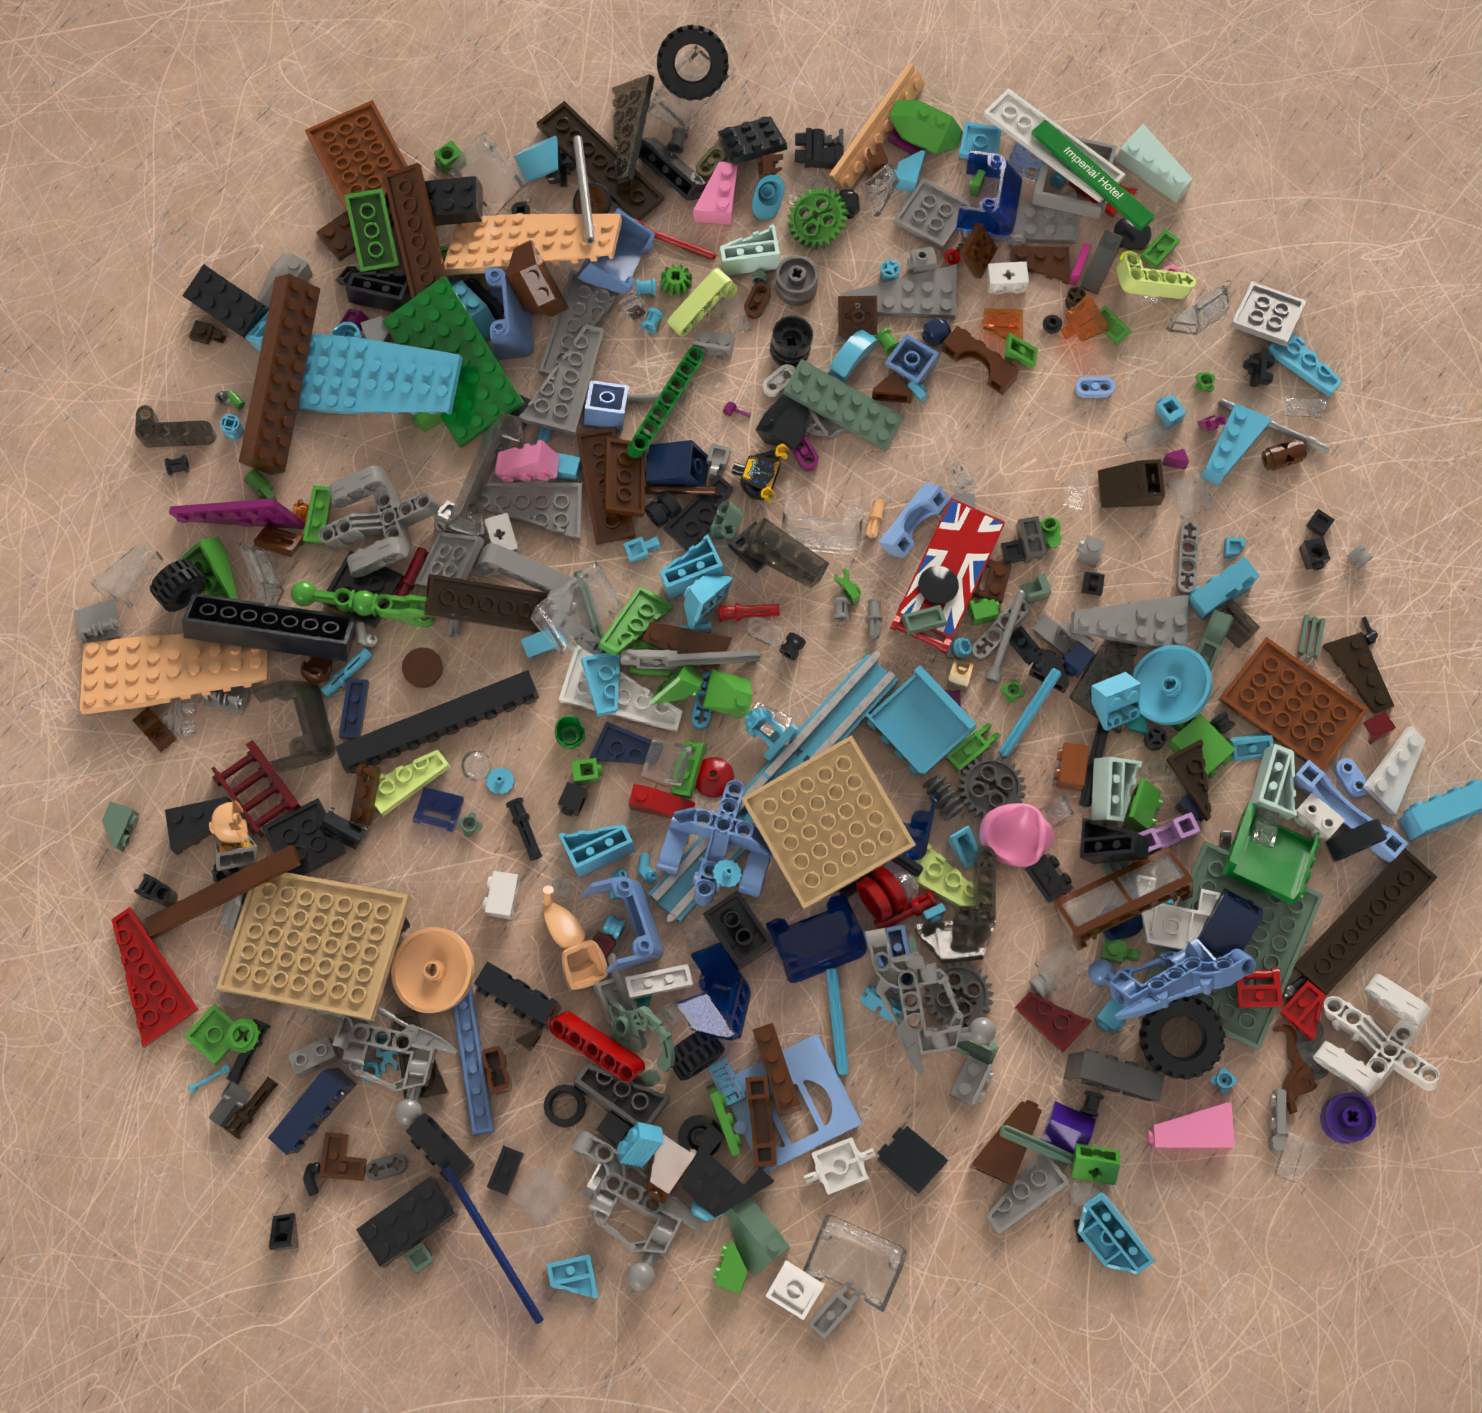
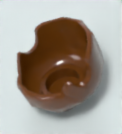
(316, 669)

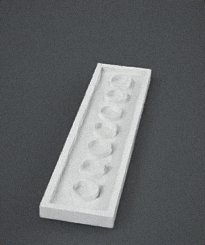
(1018, 120)

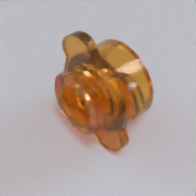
(301, 510)

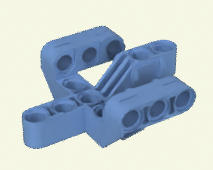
(686, 823)

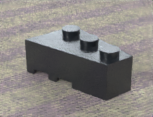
(190, 823)
(1110, 843)

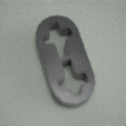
(384, 1162)

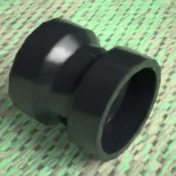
(792, 646)

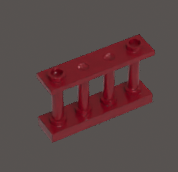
(276, 786)

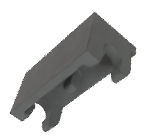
(1032, 539)

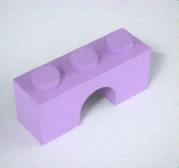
(1173, 833)

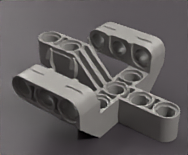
(357, 526)

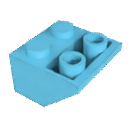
(1116, 700)

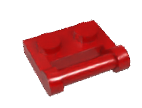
(1260, 995)

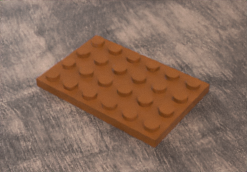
(356, 150)
(1293, 704)

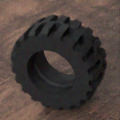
(718, 62)
(1203, 1058)

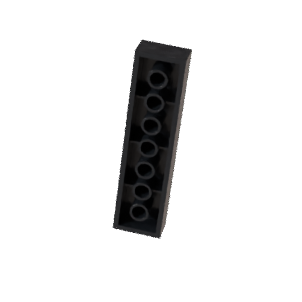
(269, 627)

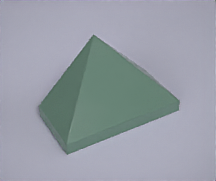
(983, 1053)

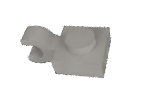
(717, 458)

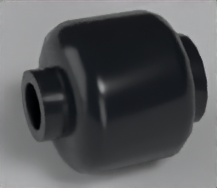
(851, 200)

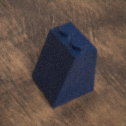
(676, 464)
(1230, 923)

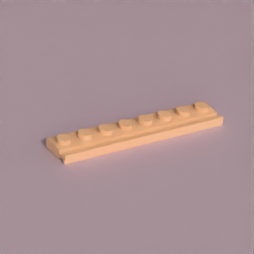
(875, 130)

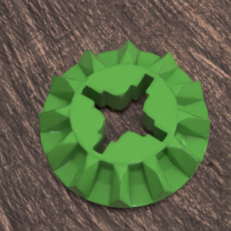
(235, 1034)

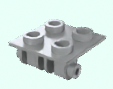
(98, 622)
(230, 701)

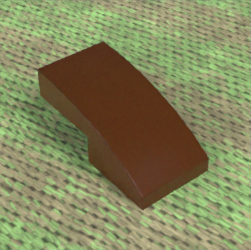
(154, 729)

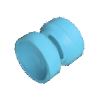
(231, 431)

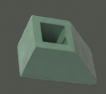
(119, 824)

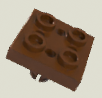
(977, 250)
(846, 304)

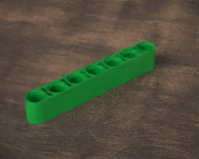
(662, 409)

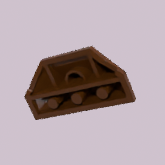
(533, 281)

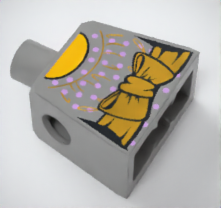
(235, 854)

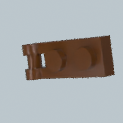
(365, 794)

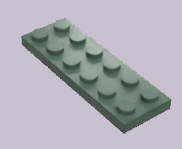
(843, 404)

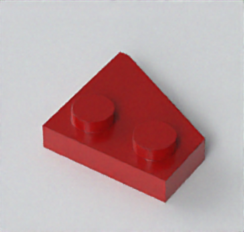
(1305, 1009)

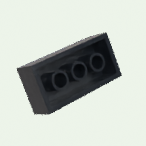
(455, 200)
(224, 301)
(406, 1222)

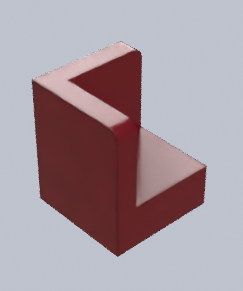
(1379, 726)

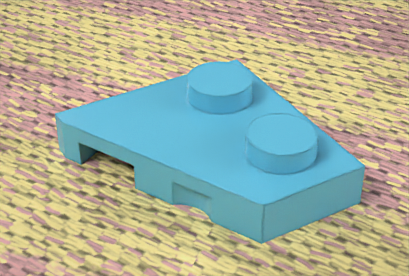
(574, 1276)

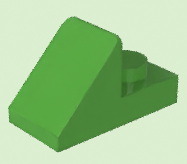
(1020, 351)

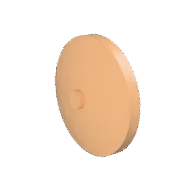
(432, 970)

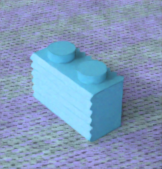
(640, 1144)

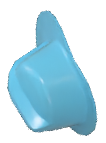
(768, 197)

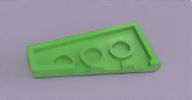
(634, 620)

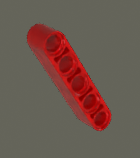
(597, 1046)

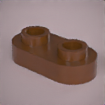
(757, 302)

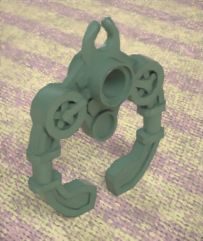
(627, 1032)

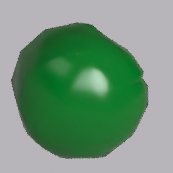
(569, 732)

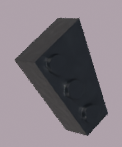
(378, 290)
(438, 1146)

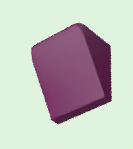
(355, 317)
(1176, 459)

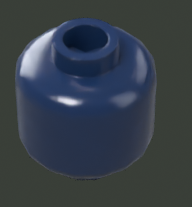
(935, 331)

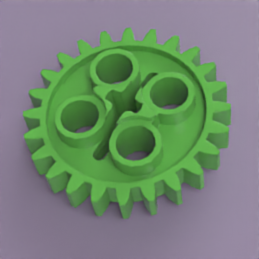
(811, 203)

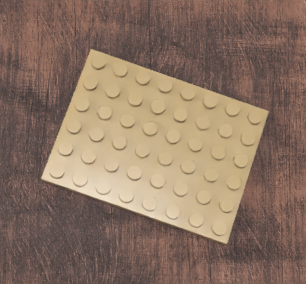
(315, 944)

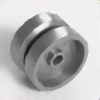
(796, 280)

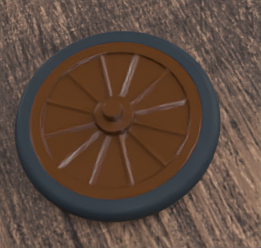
(599, 198)

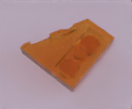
(1003, 322)

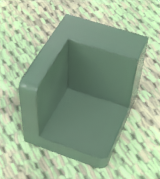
(1036, 590)

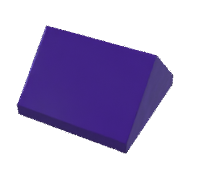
(1068, 1127)

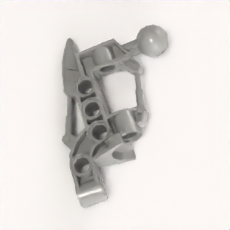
(918, 1038)
(421, 1049)
(666, 1217)

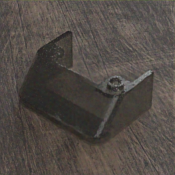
(317, 738)

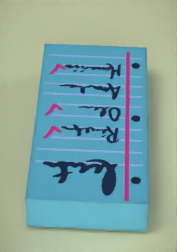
(726, 1081)

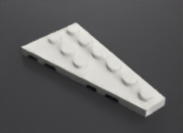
(632, 698)

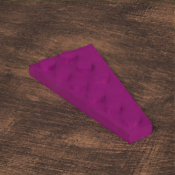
(239, 513)

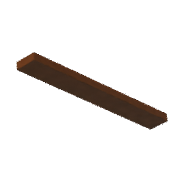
(222, 891)

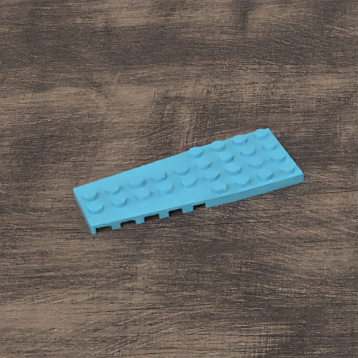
(377, 377)

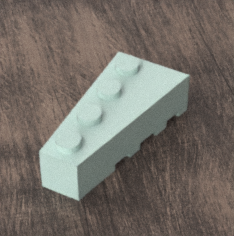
(1154, 164)

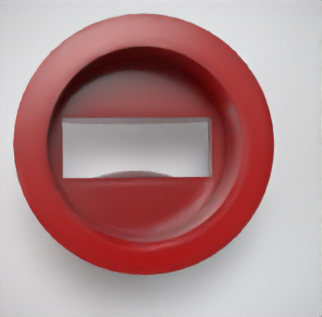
(955, 256)

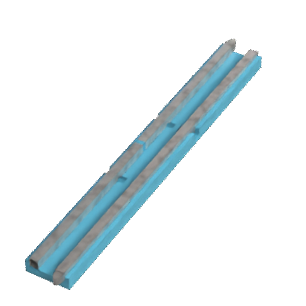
(827, 726)

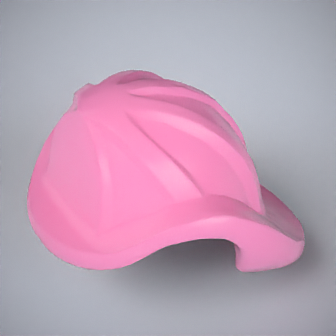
(1016, 834)

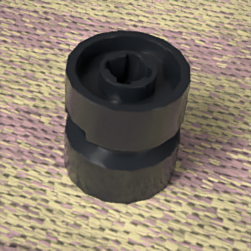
(662, 509)

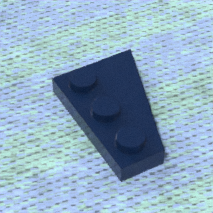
(620, 746)

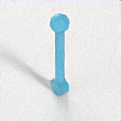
(224, 1069)

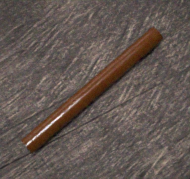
(681, 490)

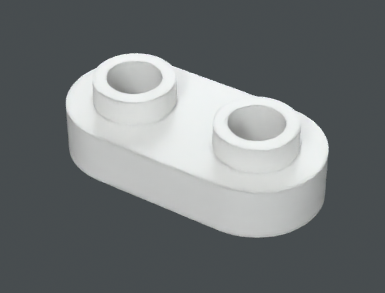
(778, 380)

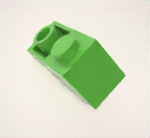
(732, 1271)

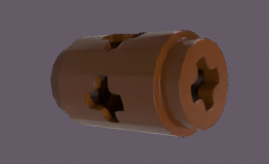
(1274, 457)

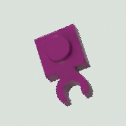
(1212, 422)

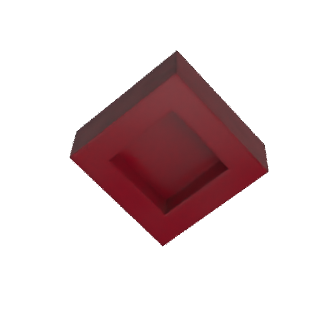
(604, 942)

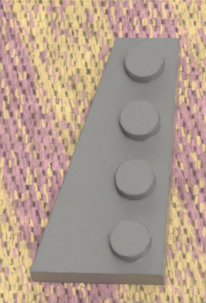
(1029, 1191)

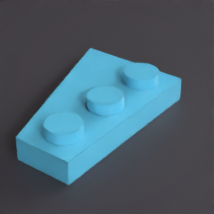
(602, 680)

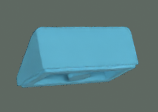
(1250, 746)

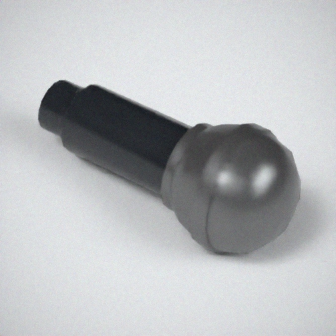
(1291, 989)

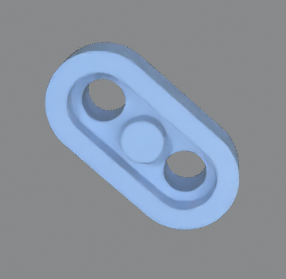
(1094, 387)
(1349, 778)

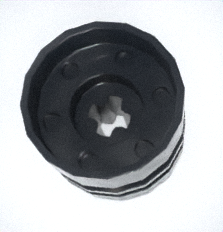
(791, 340)

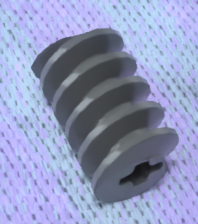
(944, 798)

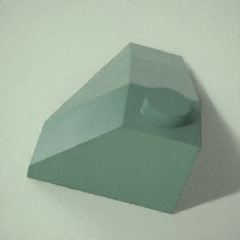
(755, 1236)

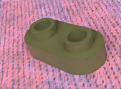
(708, 162)

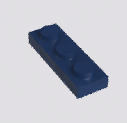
(353, 708)

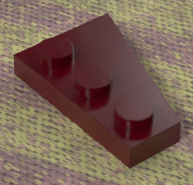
(1053, 1022)

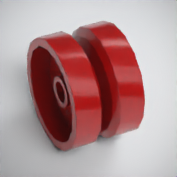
(881, 894)

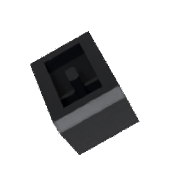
(283, 1233)

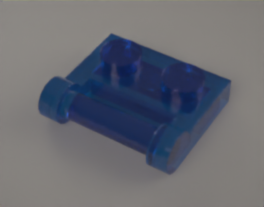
(440, 803)

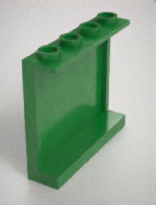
(1274, 870)

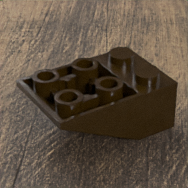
(1132, 484)

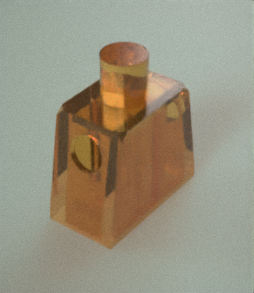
(1085, 320)

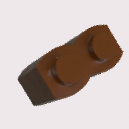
(497, 1075)

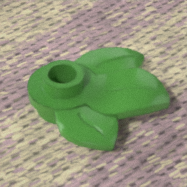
(1051, 536)

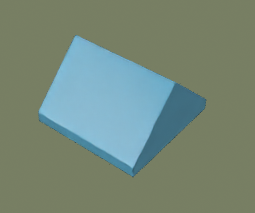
(538, 159)

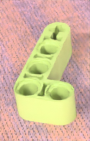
(1152, 282)
(701, 301)

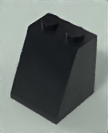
(911, 1160)

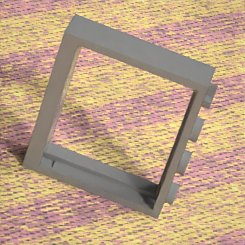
(1068, 204)

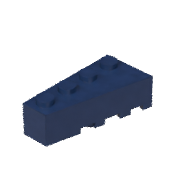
(311, 1110)

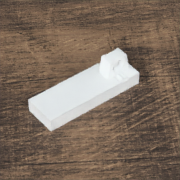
(658, 981)

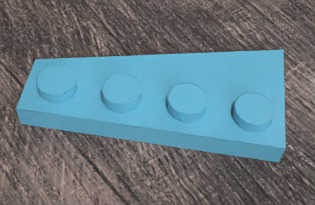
(1305, 364)

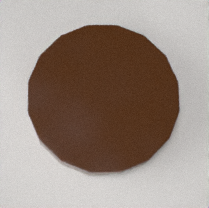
(422, 667)

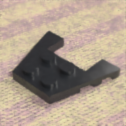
(713, 1184)

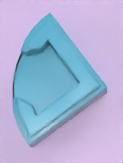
(1233, 546)

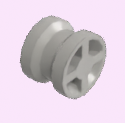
(1359, 556)
(1042, 984)

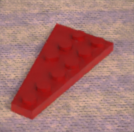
(153, 986)

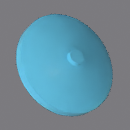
(1173, 684)

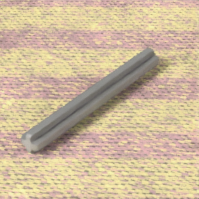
(712, 658)

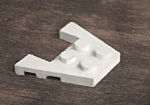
(1177, 926)

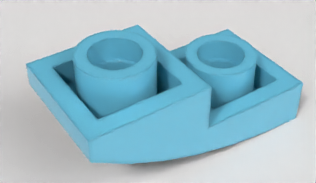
(536, 645)

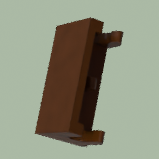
(876, 161)
(767, 165)

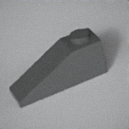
(1101, 262)

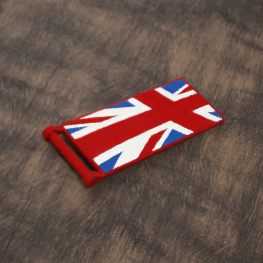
(964, 546)

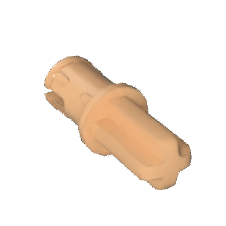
(875, 518)

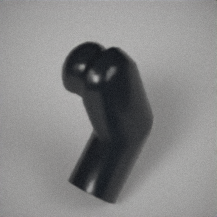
(309, 1178)

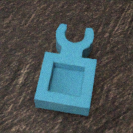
(388, 1056)

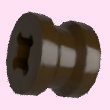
(1074, 294)

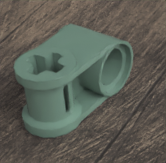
(728, 519)

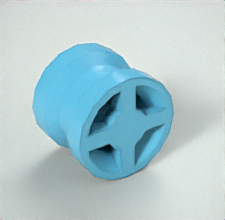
(892, 267)
(614, 927)

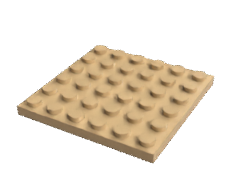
(828, 822)

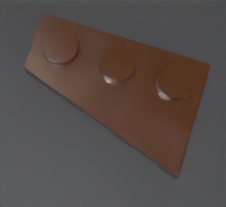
(1048, 261)

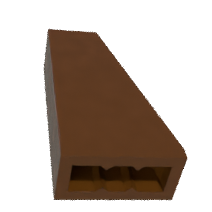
(1001, 1156)

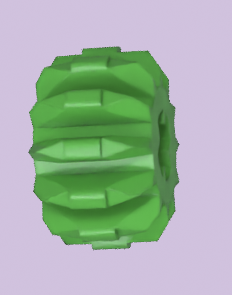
(676, 280)

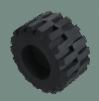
(176, 584)
(696, 1054)

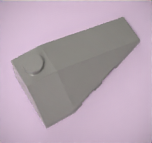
(284, 264)

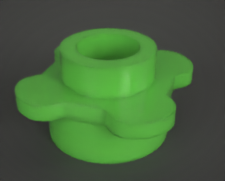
(1209, 378)
(1013, 685)

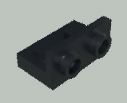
(1049, 877)

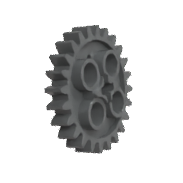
(1001, 771)
(966, 977)

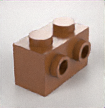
(1072, 766)

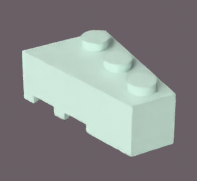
(1112, 787)

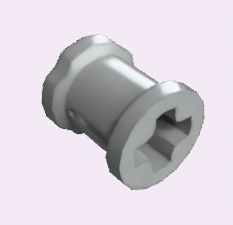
(841, 609)

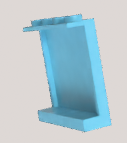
(921, 722)

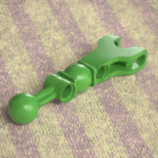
(364, 603)

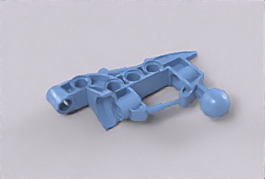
(1189, 973)

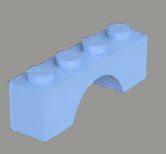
(926, 502)

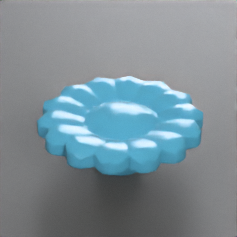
(500, 781)
(727, 873)

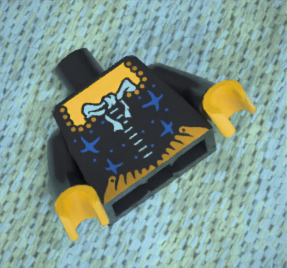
(760, 473)

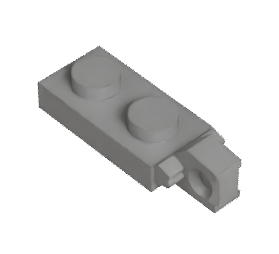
(646, 658)

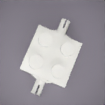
(839, 1166)

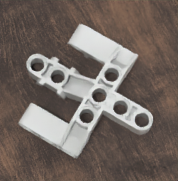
(1413, 1017)

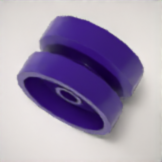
(1360, 1113)

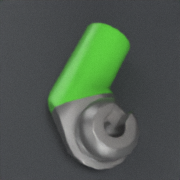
(229, 397)

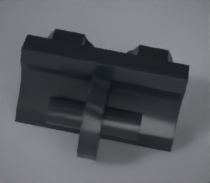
(565, 166)
(1257, 366)

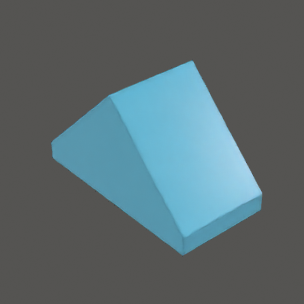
(964, 846)

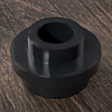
(1052, 329)

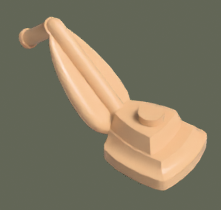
(581, 960)

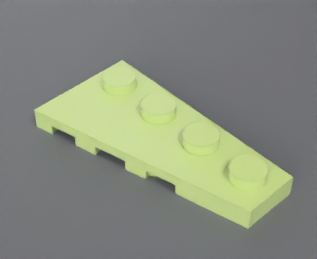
(407, 780)
(945, 881)

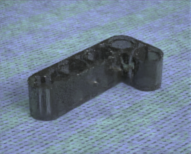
(199, 431)
(980, 888)

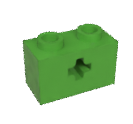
(1095, 1164)

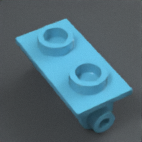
(873, 1000)

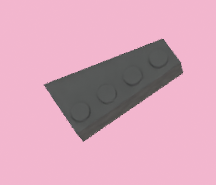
(1114, 1075)
(623, 1099)

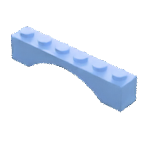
(1313, 780)

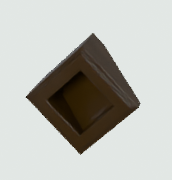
(530, 1039)

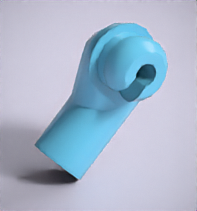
(645, 870)
(699, 1212)

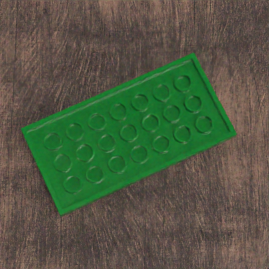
(442, 323)

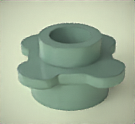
(470, 818)

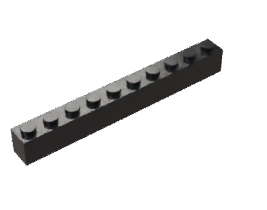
(437, 722)

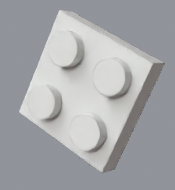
(794, 1290)

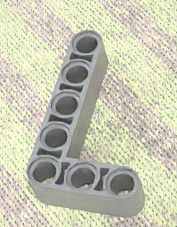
(516, 566)

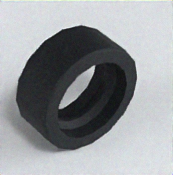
(553, 1093)

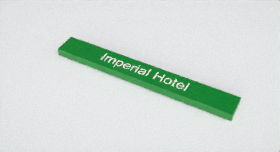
(1093, 175)

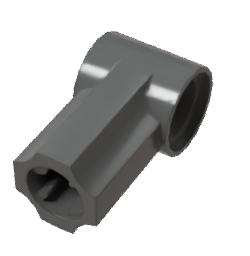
(231, 1099)

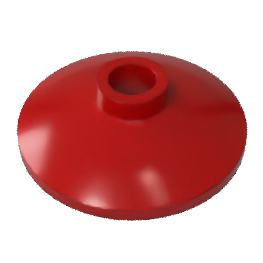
(714, 786)

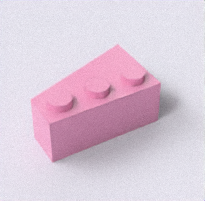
(527, 463)

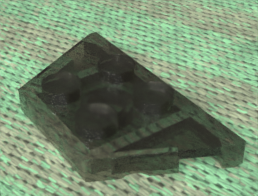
(952, 944)

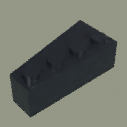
(517, 996)

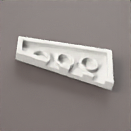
(1395, 770)

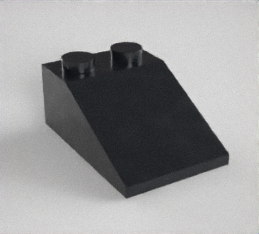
(738, 930)

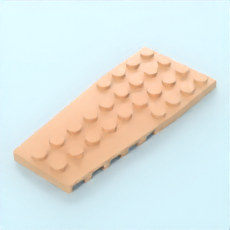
(554, 235)
(163, 667)

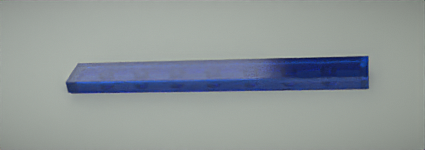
(493, 1245)

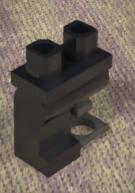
(815, 152)

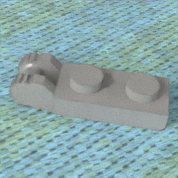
(1278, 1120)
(834, 1311)

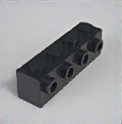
(671, 169)

